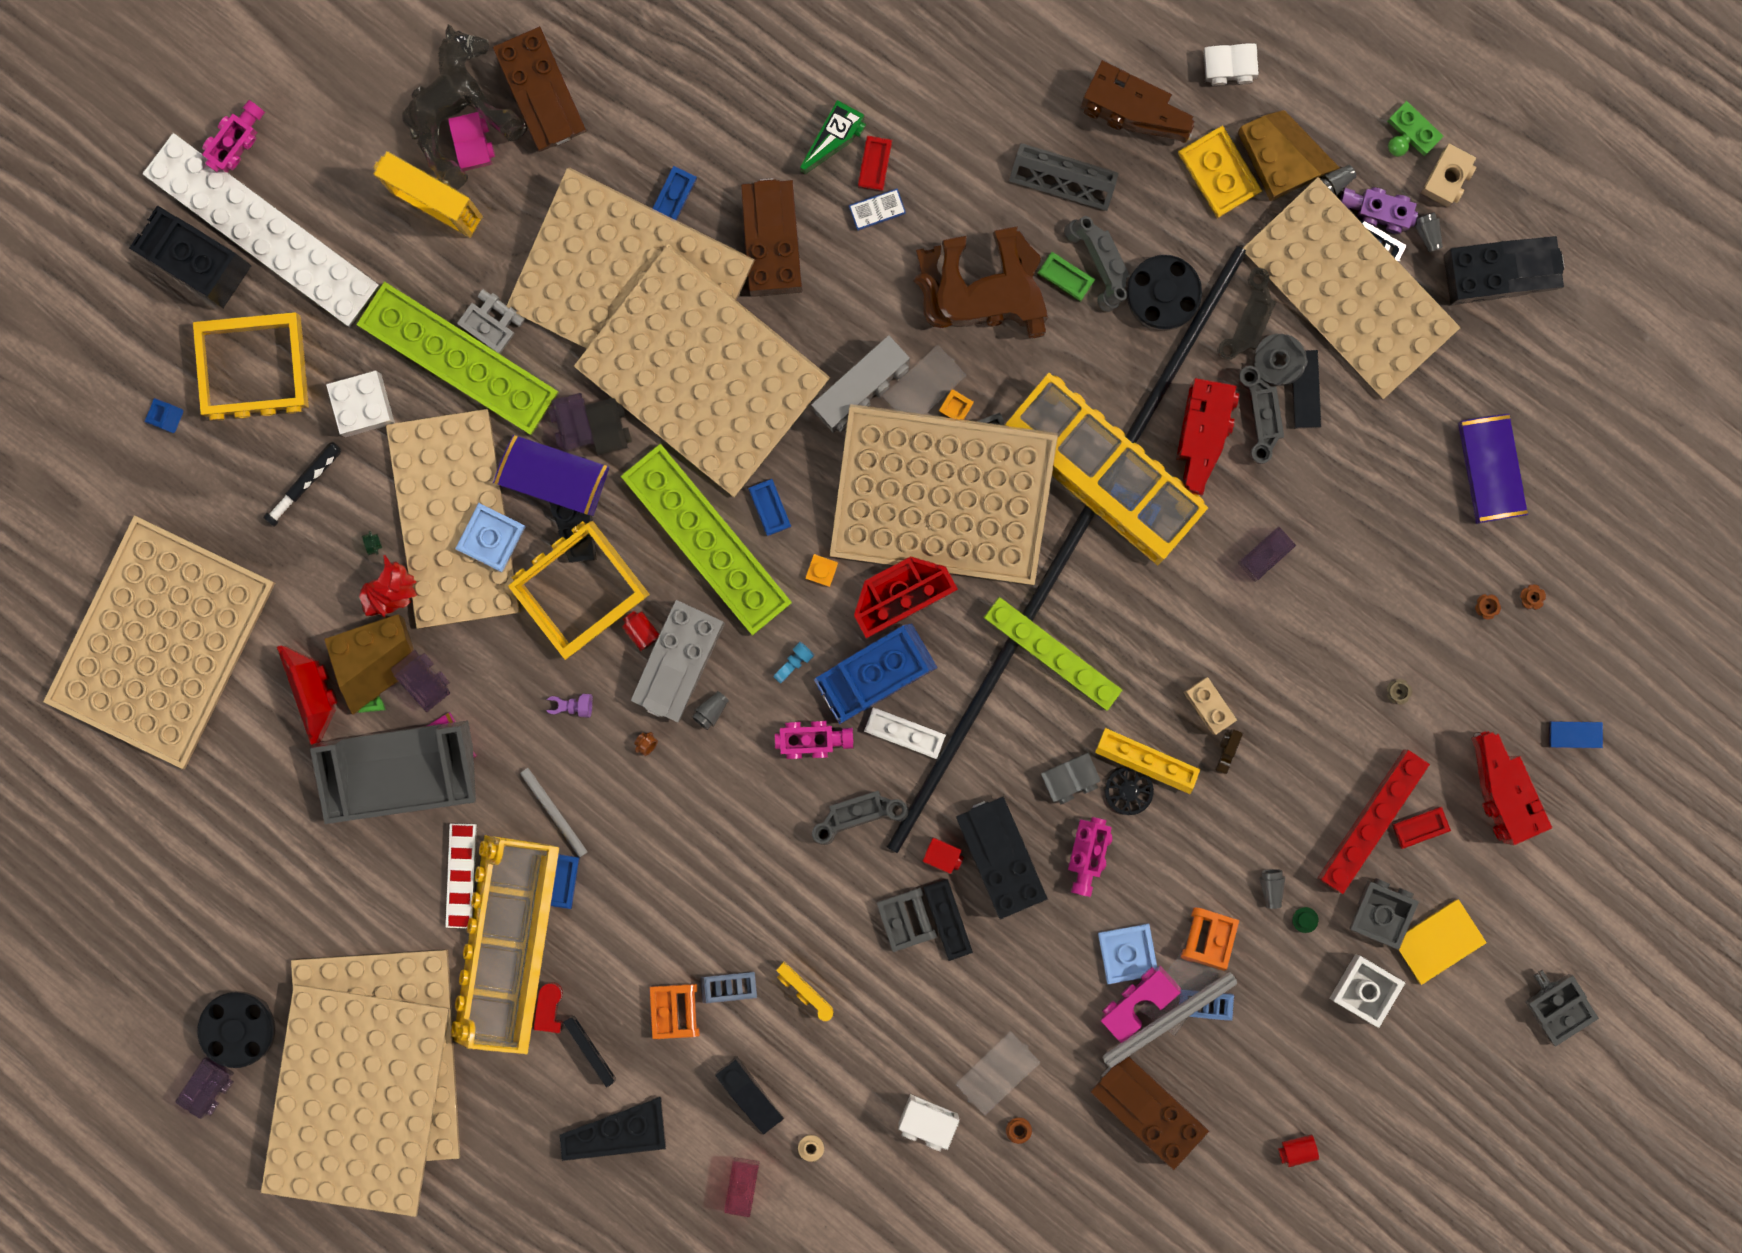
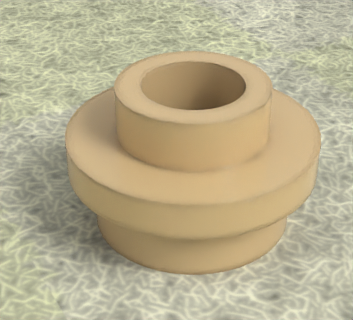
(811, 1139)

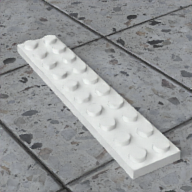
(261, 230)

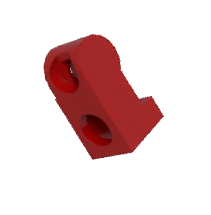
(547, 1008)

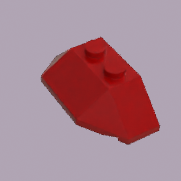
(901, 593)
(310, 691)

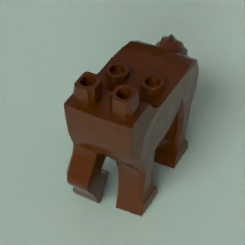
(989, 299)

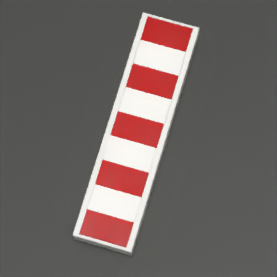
(460, 874)

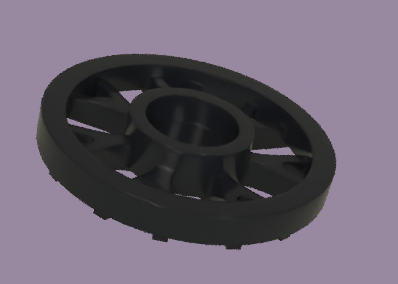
(1129, 791)

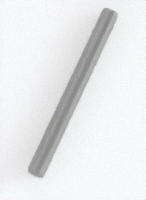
(1169, 1019)

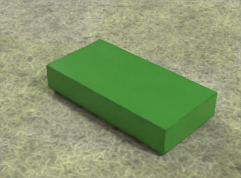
(1066, 276)

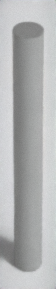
(553, 812)

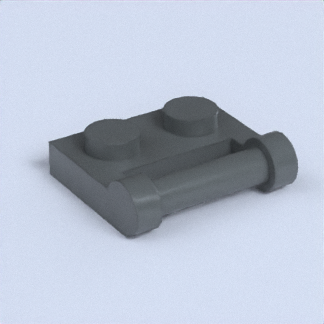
(898, 923)

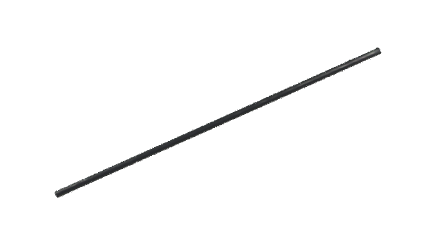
(1063, 555)

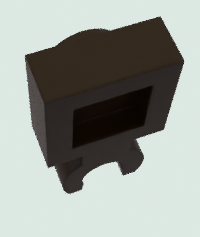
(1229, 744)

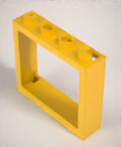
(427, 194)
(253, 323)
(542, 561)

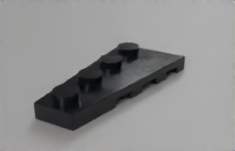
(566, 521)
(621, 1133)

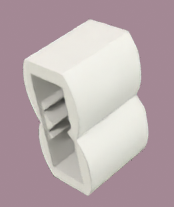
(1230, 63)

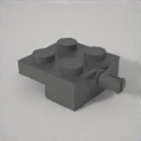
(1561, 1007)

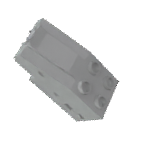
(677, 661)

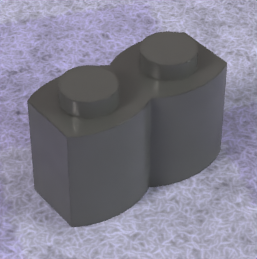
(1070, 778)

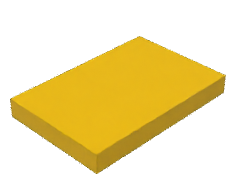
(1219, 171)
(1440, 941)

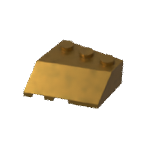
(1283, 154)
(365, 659)

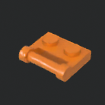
(1218, 940)
(665, 1011)

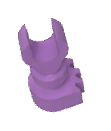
(582, 706)

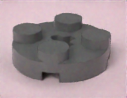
(1295, 361)

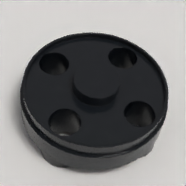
(1164, 292)
(236, 1029)

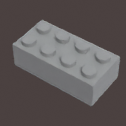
(862, 383)

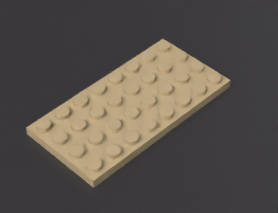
(1351, 288)
(439, 479)

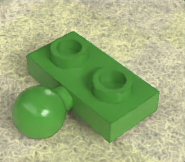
(1414, 130)

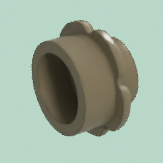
(1406, 691)

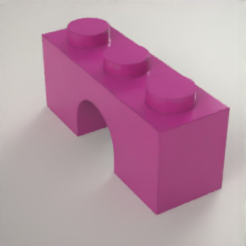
(1155, 987)

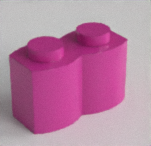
(470, 141)

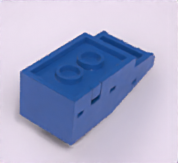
(875, 673)

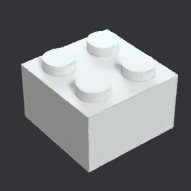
(360, 403)
(1367, 990)
(928, 1123)

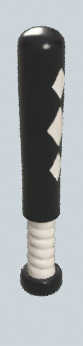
(308, 477)

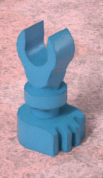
(802, 653)

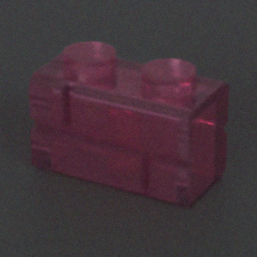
(741, 1187)

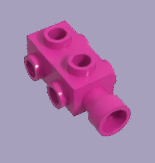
(226, 138)
(807, 739)
(1087, 851)

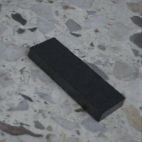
(1307, 395)
(948, 919)
(590, 1051)

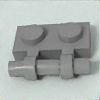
(486, 328)

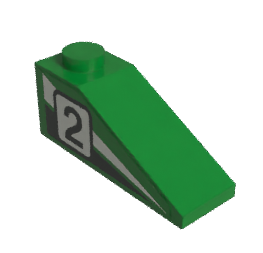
(836, 133)

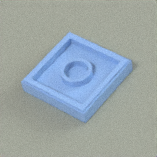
(490, 537)
(1127, 953)

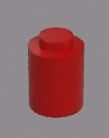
(640, 630)
(1299, 1151)

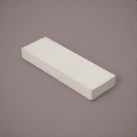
(904, 733)

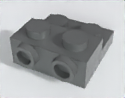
(1384, 913)

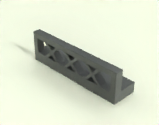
(1067, 169)

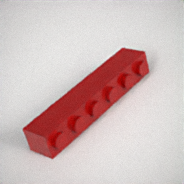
(1373, 821)

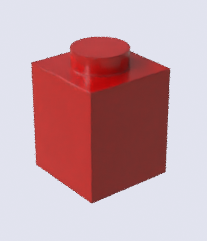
(943, 856)

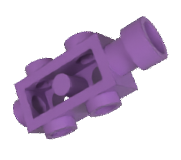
(1387, 212)

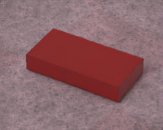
(875, 163)
(1421, 827)

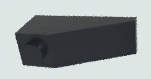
(749, 1095)

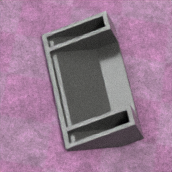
(395, 772)

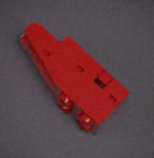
(1205, 430)
(1508, 792)

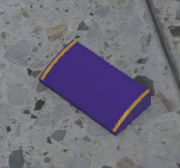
(1492, 468)
(552, 475)

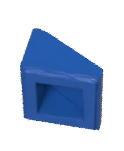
(164, 415)

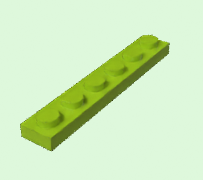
(1052, 653)

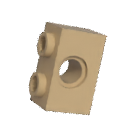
(1451, 160)
(1210, 706)

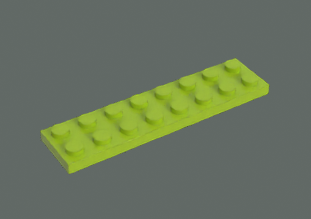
(457, 358)
(706, 539)

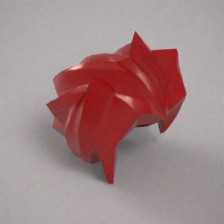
(388, 591)

